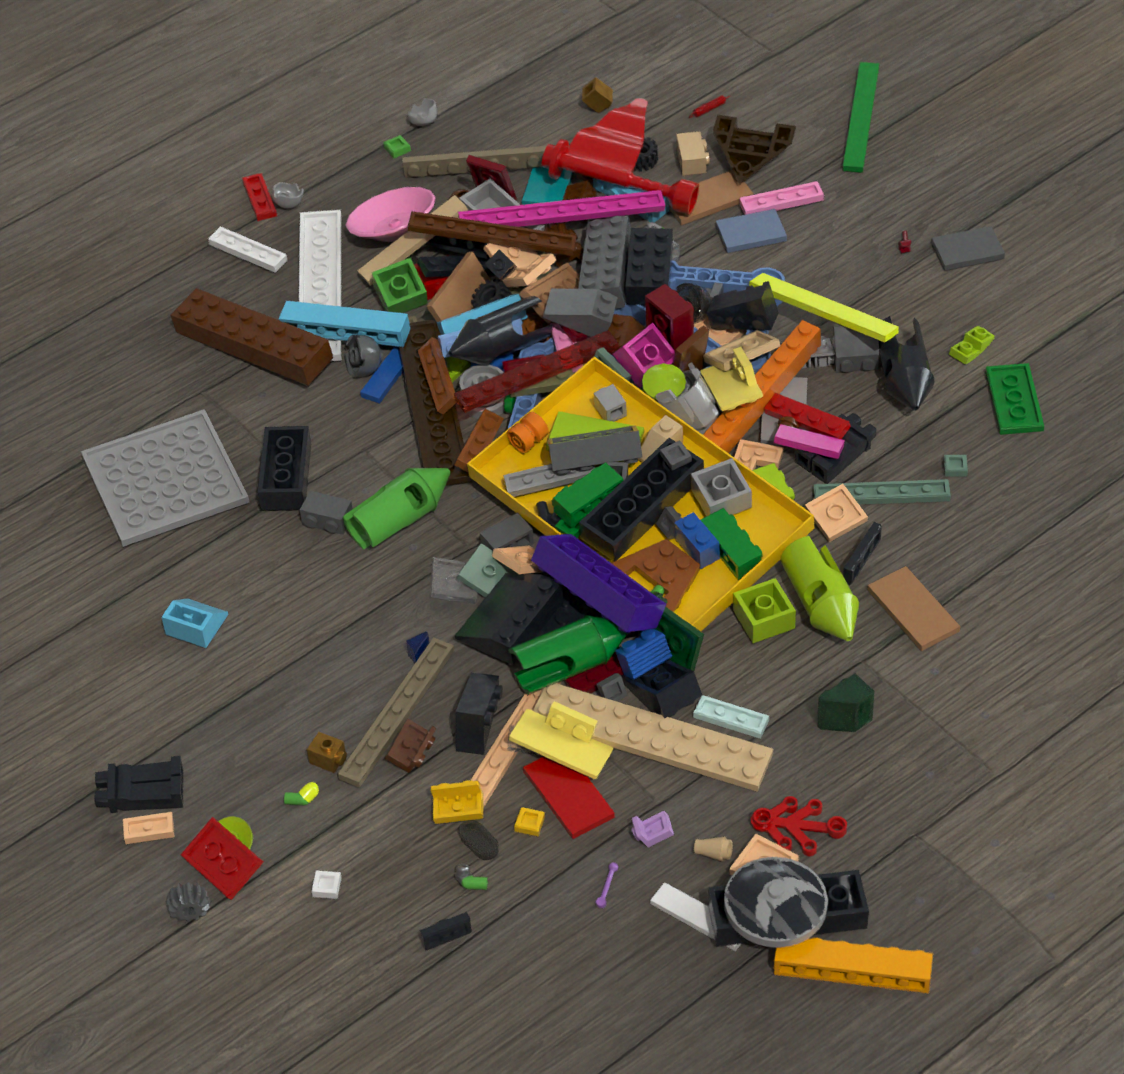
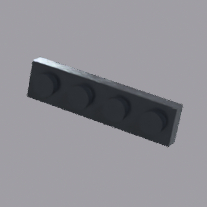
(444, 265)

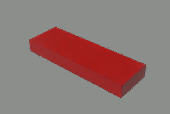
(259, 197)

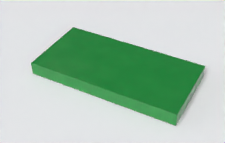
(1014, 399)

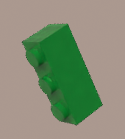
(585, 494)
(734, 544)

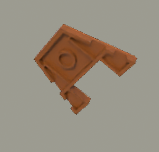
(663, 566)

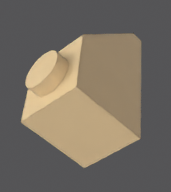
(659, 433)

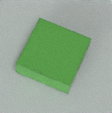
(396, 146)

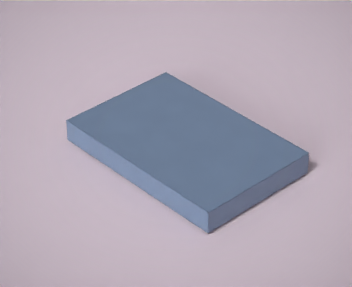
(751, 230)

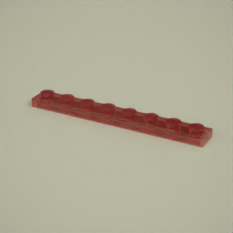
(534, 371)

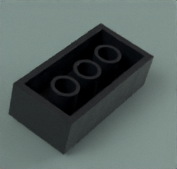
(648, 262)
(284, 467)

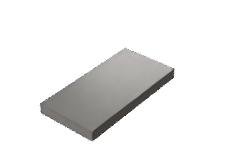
(794, 390)

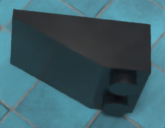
(665, 688)

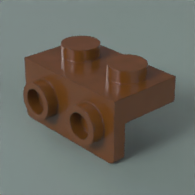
(409, 746)

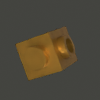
(597, 95)
(326, 752)

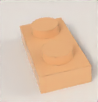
(148, 828)

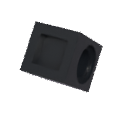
(500, 265)

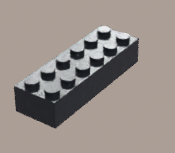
(637, 504)
(845, 908)

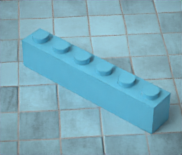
(342, 322)

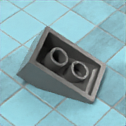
(581, 309)

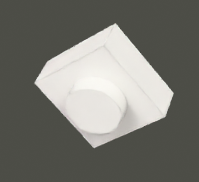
(326, 884)

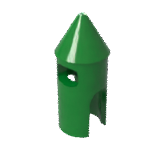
(566, 652)

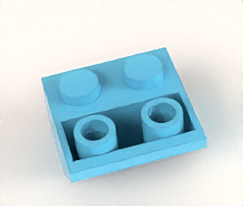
(192, 621)

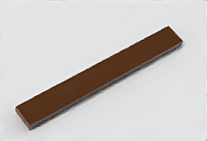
(492, 233)

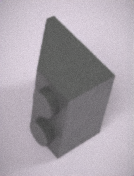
(854, 350)

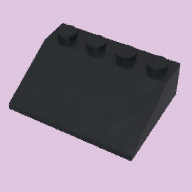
(511, 614)

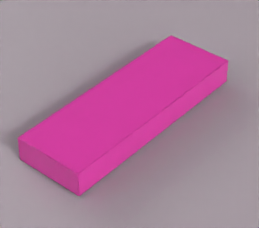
(809, 441)

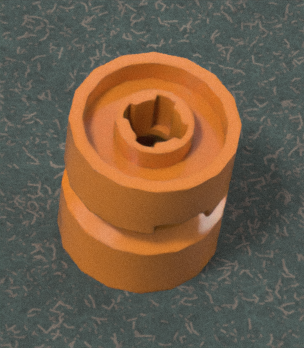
(529, 429)

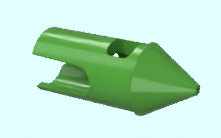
(396, 505)

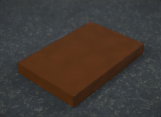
(692, 350)

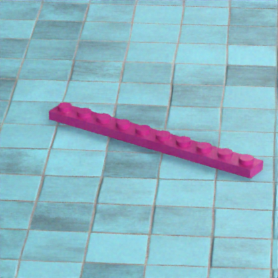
(570, 209)

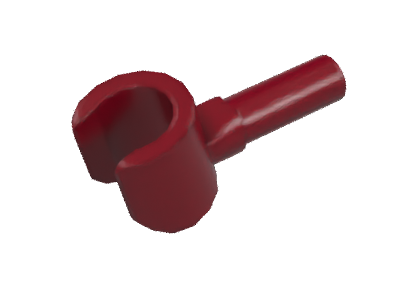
(904, 246)

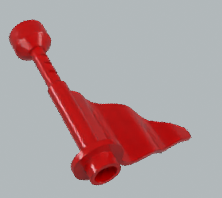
(611, 152)

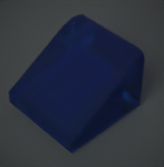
(417, 646)

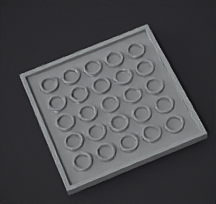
(164, 477)

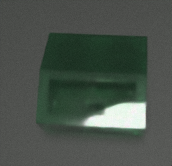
(846, 706)

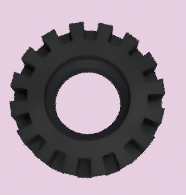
(649, 157)
(490, 292)

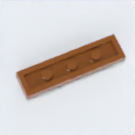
(437, 375)
(480, 437)

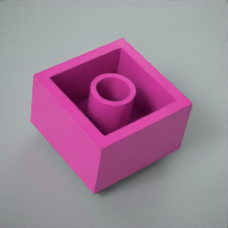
(644, 352)

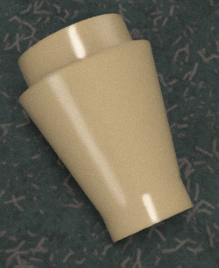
(715, 848)

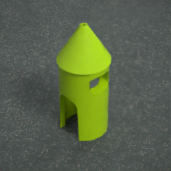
(821, 588)

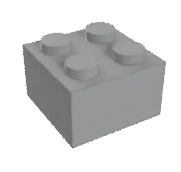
(721, 488)

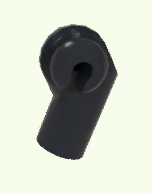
(543, 512)

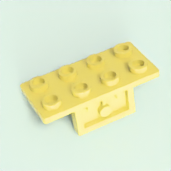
(735, 385)
(563, 738)

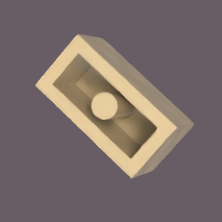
(692, 153)

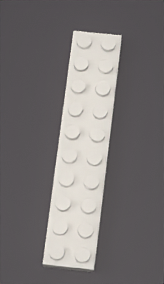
(321, 263)

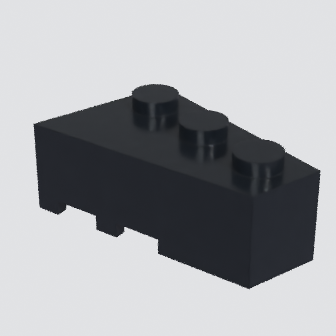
(744, 309)
(476, 712)

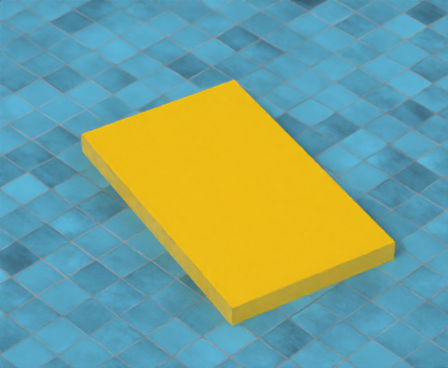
(770, 523)

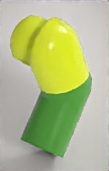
(304, 796)

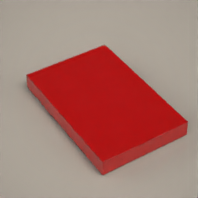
(222, 858)

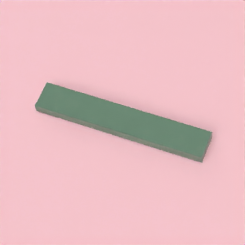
(893, 491)

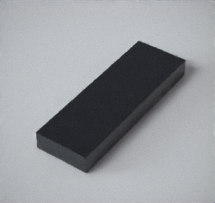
(862, 553)

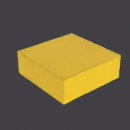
(529, 821)

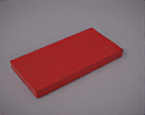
(569, 796)

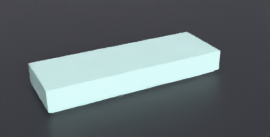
(731, 716)

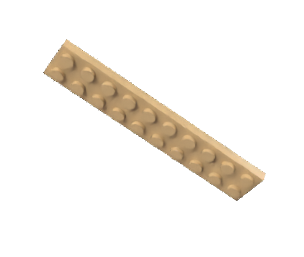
(665, 738)

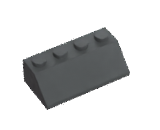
(594, 448)

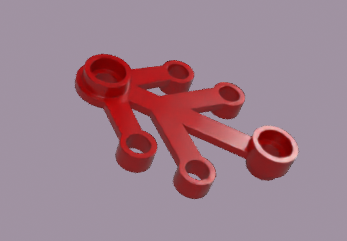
(795, 824)

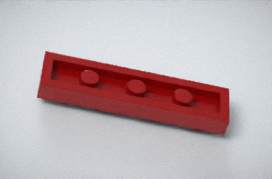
(807, 416)

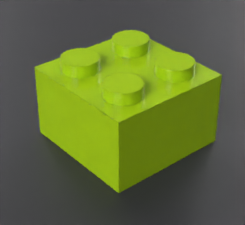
(764, 610)

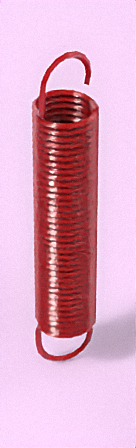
(709, 106)

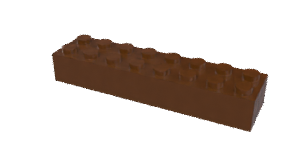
(252, 336)

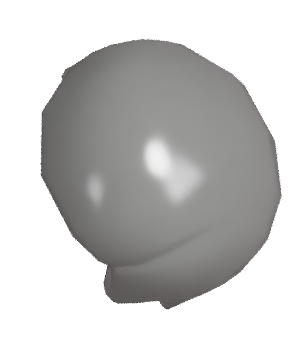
(423, 114)
(287, 195)

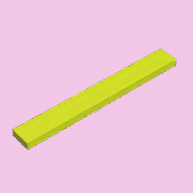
(828, 308)

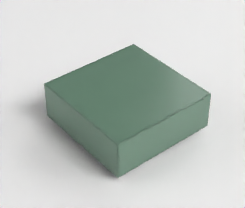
(955, 465)

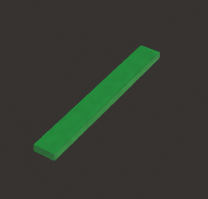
(861, 117)

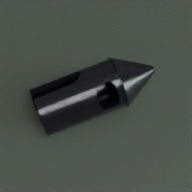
(494, 335)
(906, 368)

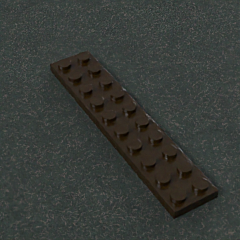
(437, 433)

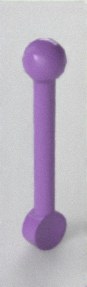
(601, 901)

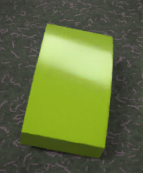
(974, 344)

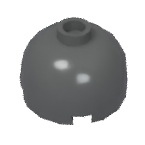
(363, 356)

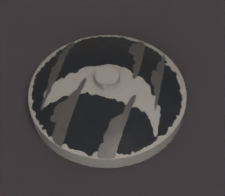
(775, 902)

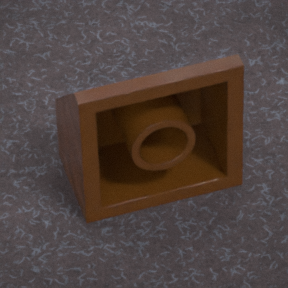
(624, 329)

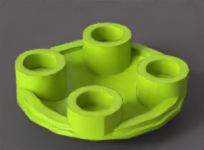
(662, 378)

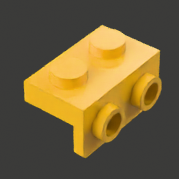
(457, 802)

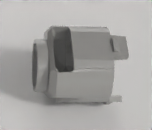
(695, 404)

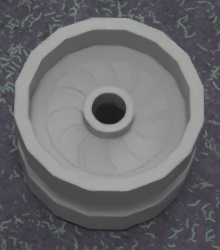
(476, 375)

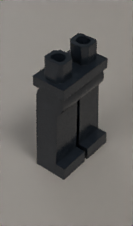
(856, 442)
(141, 786)

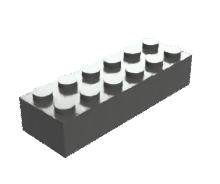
(606, 257)

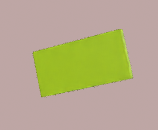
(572, 424)

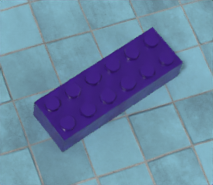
(598, 582)

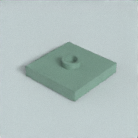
(483, 571)

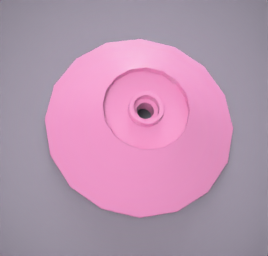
(388, 214)

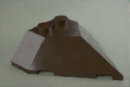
(750, 149)

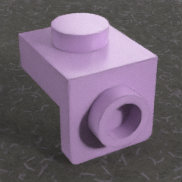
(652, 829)

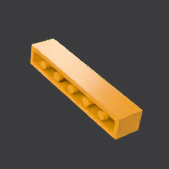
(856, 964)

